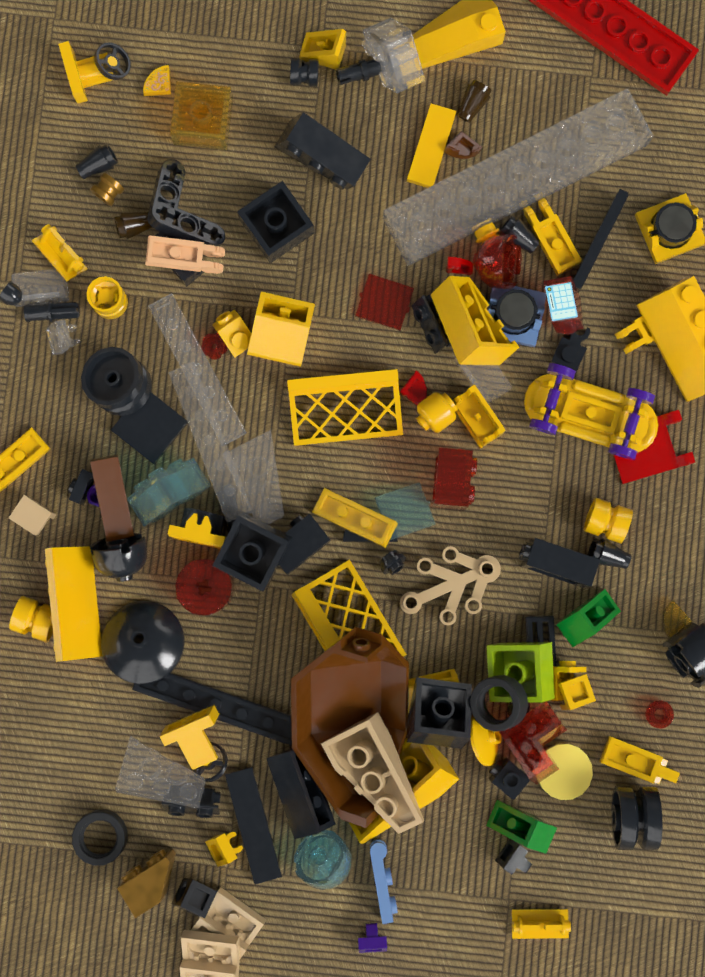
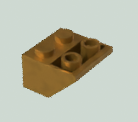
(147, 885)

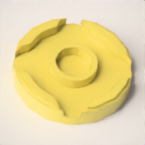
(573, 773)

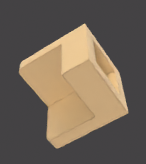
(31, 515)

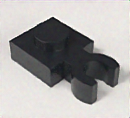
(570, 352)

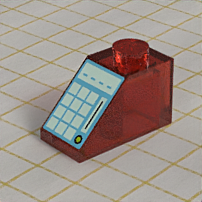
(564, 305)

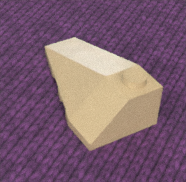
(373, 766)

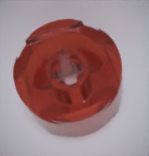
(190, 594)

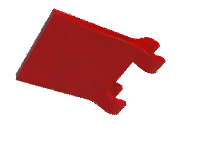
(657, 456)

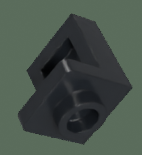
(80, 487)
(508, 778)

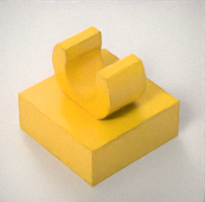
(222, 850)

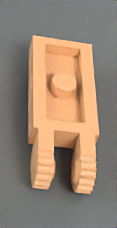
(183, 254)

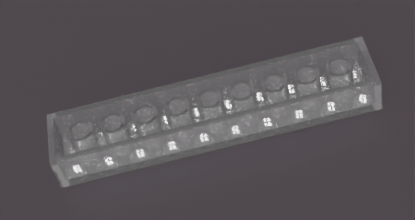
(517, 177)

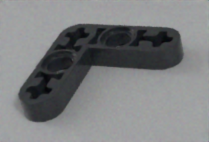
(170, 209)

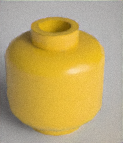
(436, 412)

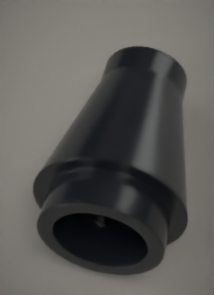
(98, 161)
(524, 236)
(609, 554)

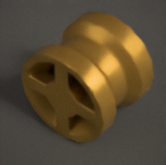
(107, 189)

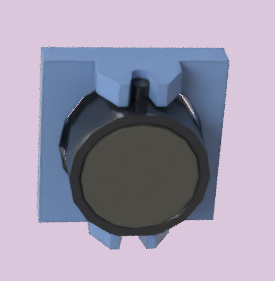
(517, 312)

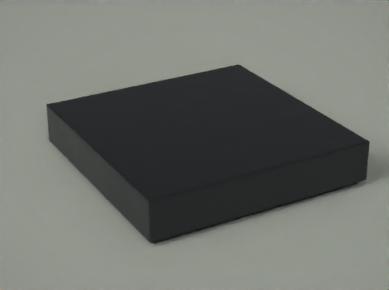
(150, 428)

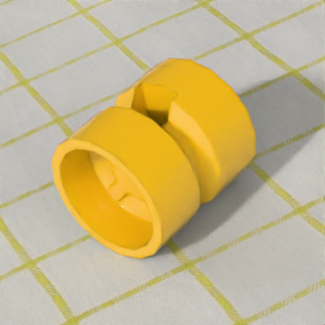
(107, 297)
(608, 520)
(32, 618)

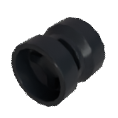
(304, 72)

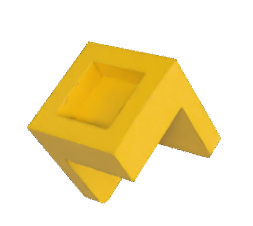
(576, 692)

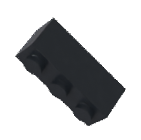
(300, 795)

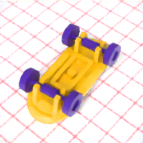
(591, 412)

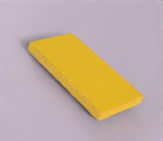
(73, 603)

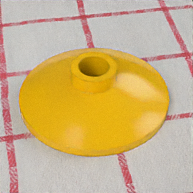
(484, 743)

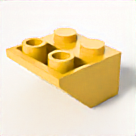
(280, 329)

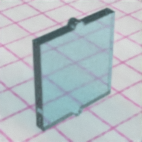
(407, 508)

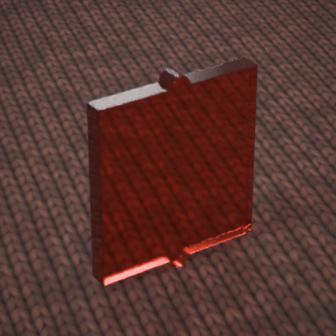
(384, 302)

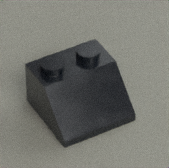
(440, 713)

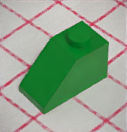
(588, 618)
(521, 827)

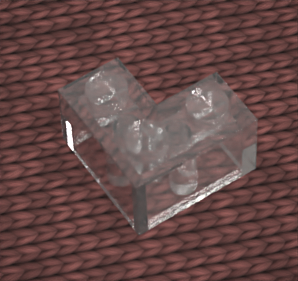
(396, 52)

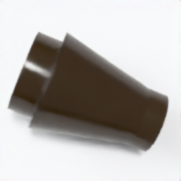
(474, 99)
(131, 224)

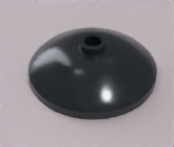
(155, 655)

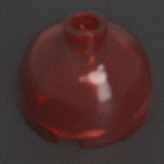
(498, 261)

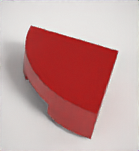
(459, 266)
(415, 389)

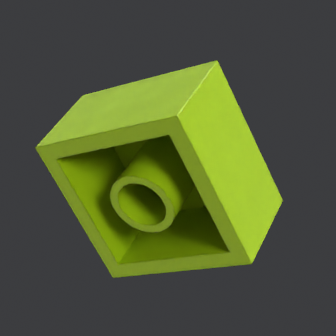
(528, 664)

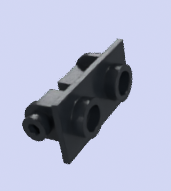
(427, 316)
(206, 809)

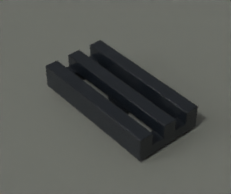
(551, 631)

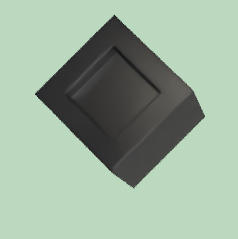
(194, 897)

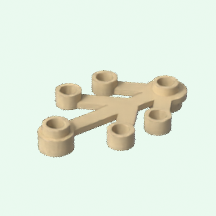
(455, 583)

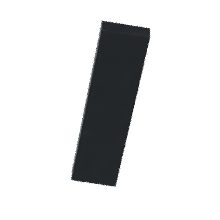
(600, 238)
(253, 825)

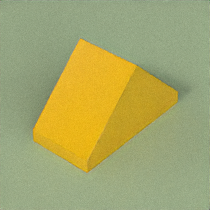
(326, 46)

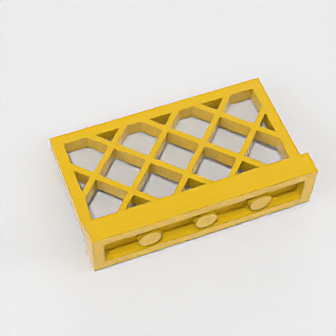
(349, 383)
(318, 619)

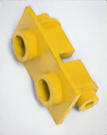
(59, 253)
(540, 923)

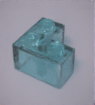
(167, 490)

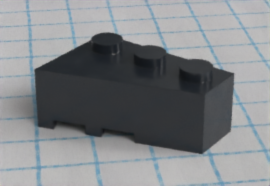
(322, 151)

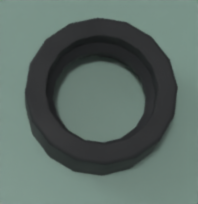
(479, 708)
(78, 837)

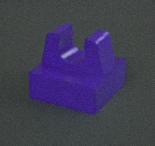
(372, 942)

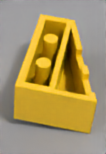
(469, 325)

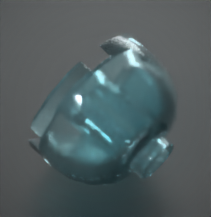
(323, 860)

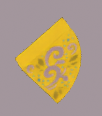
(158, 82)

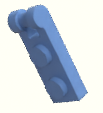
(382, 879)

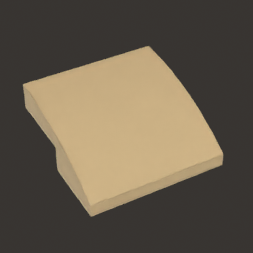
(231, 917)
(209, 955)

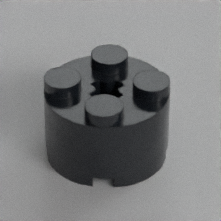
(688, 652)

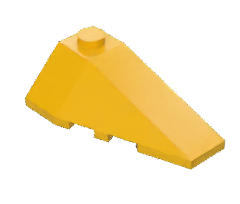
(460, 32)

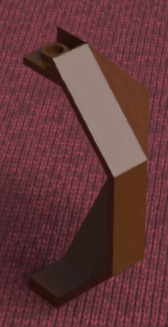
(337, 690)

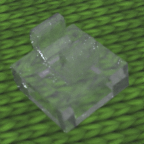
(59, 337)

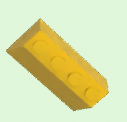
(678, 329)

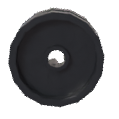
(116, 381)
(636, 818)

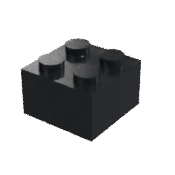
(276, 222)
(252, 551)

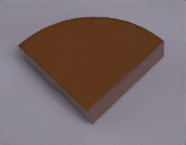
(463, 147)

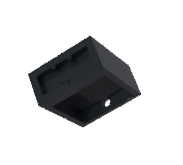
(559, 562)

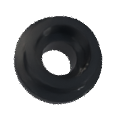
(392, 562)

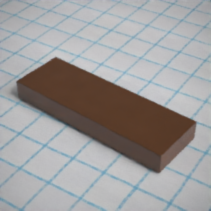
(112, 497)

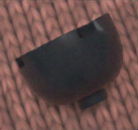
(120, 557)

